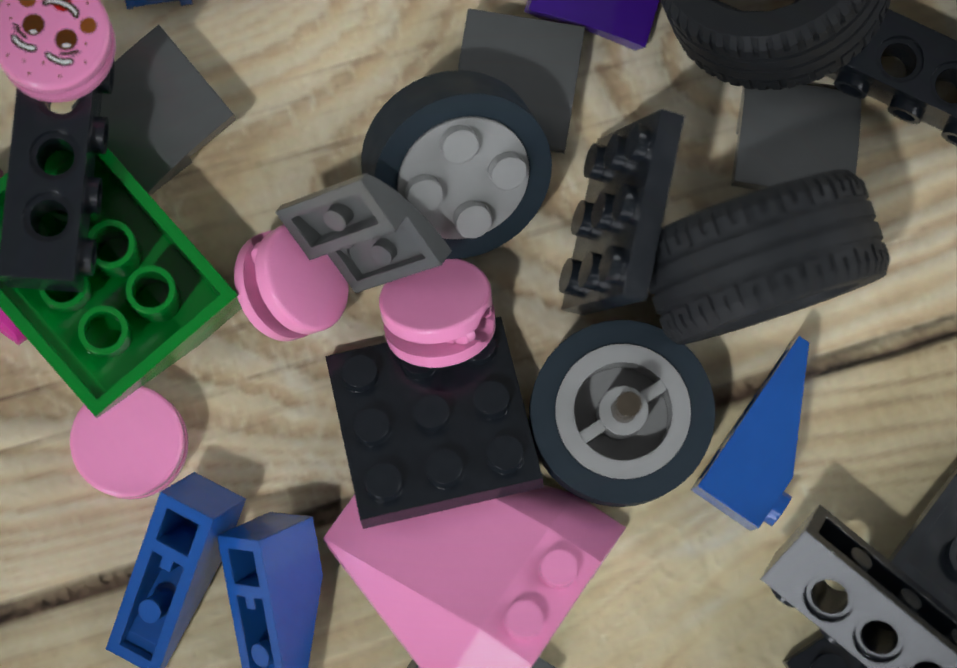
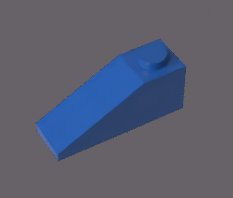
(759, 452)
(173, 569)
(273, 588)

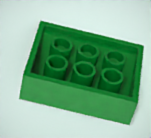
(140, 308)

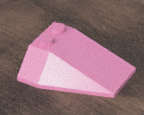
(478, 578)

